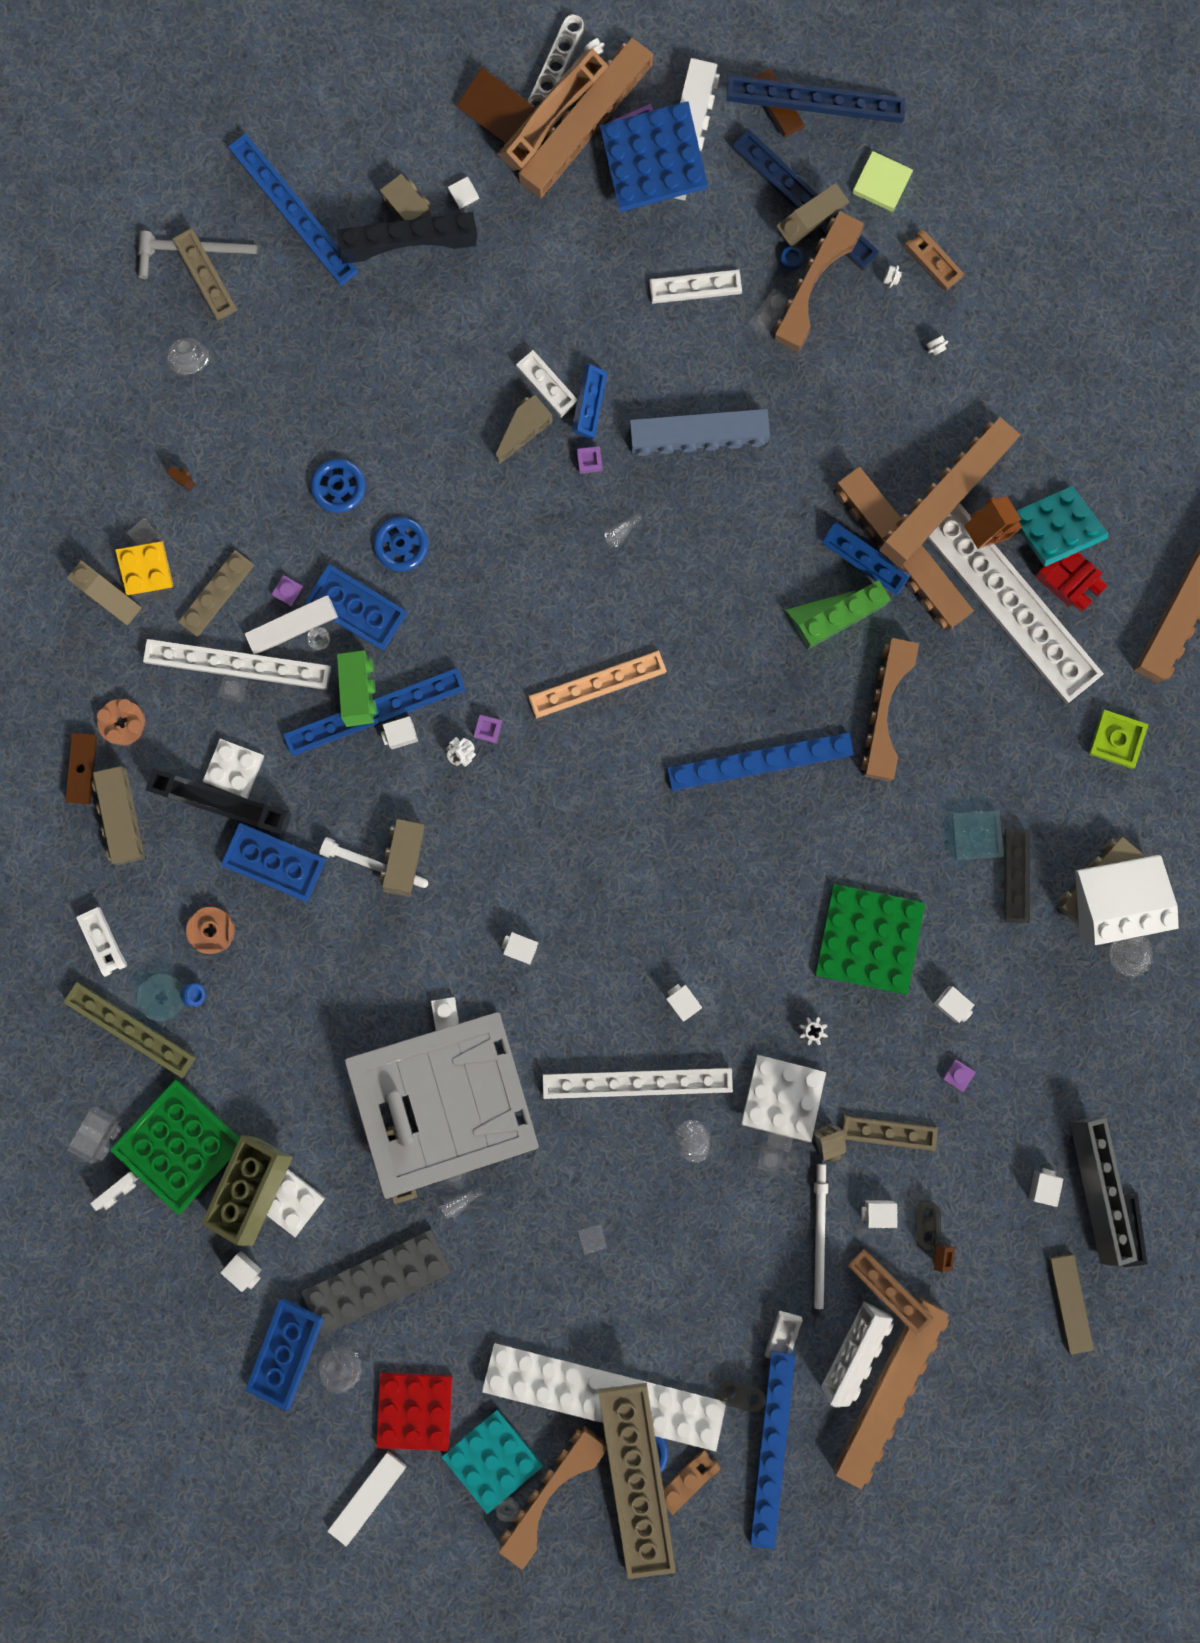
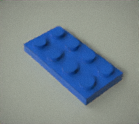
(359, 607)
(273, 862)
(284, 1354)

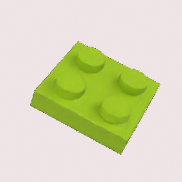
(1118, 739)

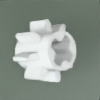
(460, 751)
(819, 1033)

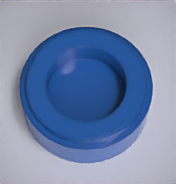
(791, 258)
(192, 995)

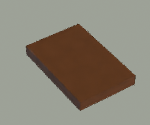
(495, 106)

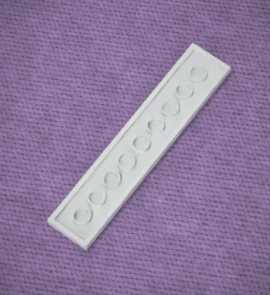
(1016, 608)
(576, 1388)

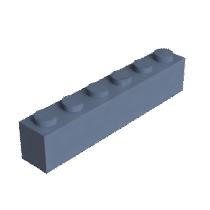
(699, 431)

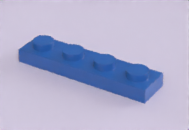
(866, 558)

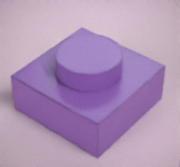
(589, 460)
(287, 591)
(488, 729)
(958, 1075)

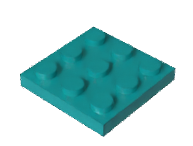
(1060, 526)
(492, 1461)

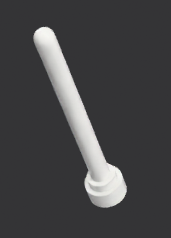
(330, 848)

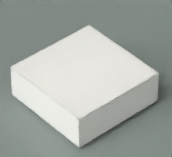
(463, 192)

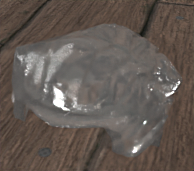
(691, 1141)

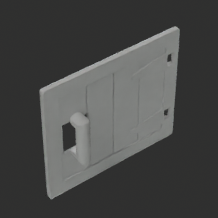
(458, 1097)

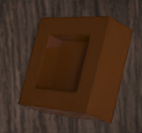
(181, 477)
(943, 1258)

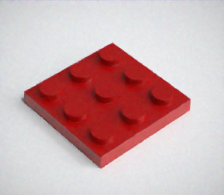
(414, 1411)

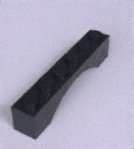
(364, 242)
(218, 802)

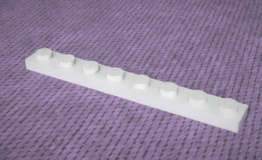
(237, 664)
(637, 1083)

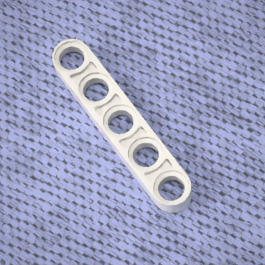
(557, 55)

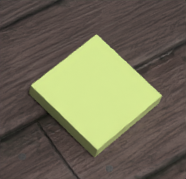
(882, 181)

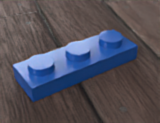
(589, 401)

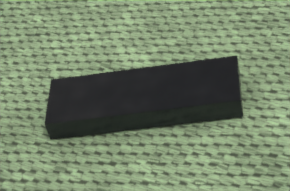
(1134, 1215)

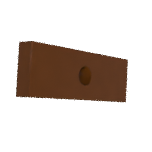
(786, 120)
(81, 753)

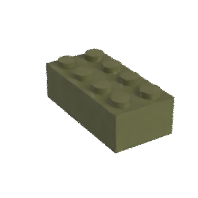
(247, 1190)

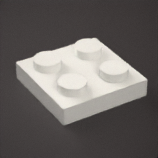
(233, 768)
(294, 1203)

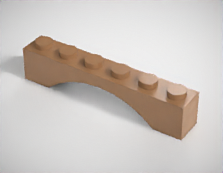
(536, 127)
(840, 240)
(881, 757)
(582, 1455)

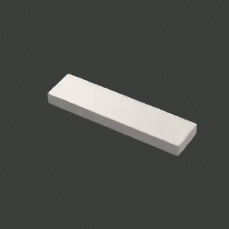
(695, 286)
(291, 625)
(367, 1498)

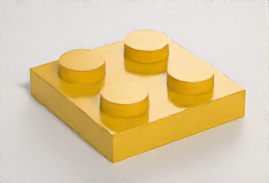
(144, 568)

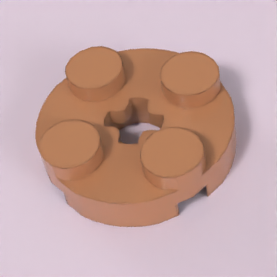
(133, 726)
(221, 939)

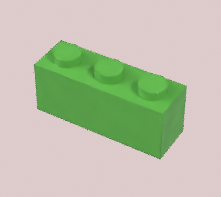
(356, 688)

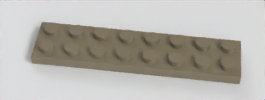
(637, 1480)

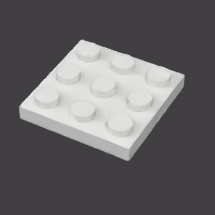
(783, 1098)

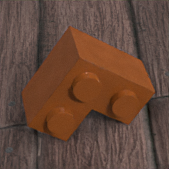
(993, 523)

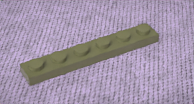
(129, 1029)

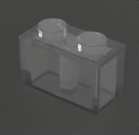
(94, 1135)

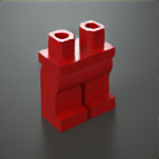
(1071, 578)

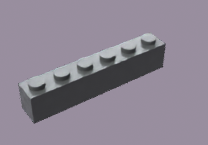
(1103, 1191)

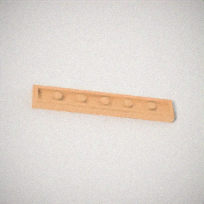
(597, 684)

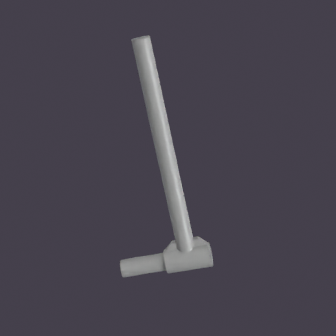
(148, 244)

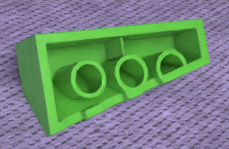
(831, 615)

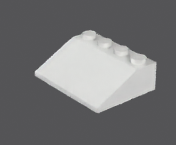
(1125, 900)
(856, 1355)

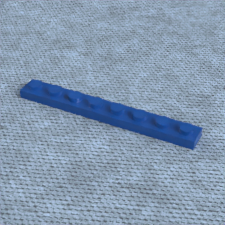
(292, 209)
(388, 707)
(760, 761)
(772, 1450)

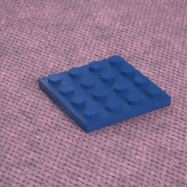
(654, 156)

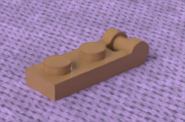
(934, 260)
(689, 1481)

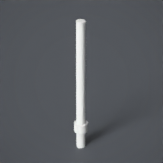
(821, 1190)

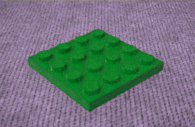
(870, 939)
(177, 1146)

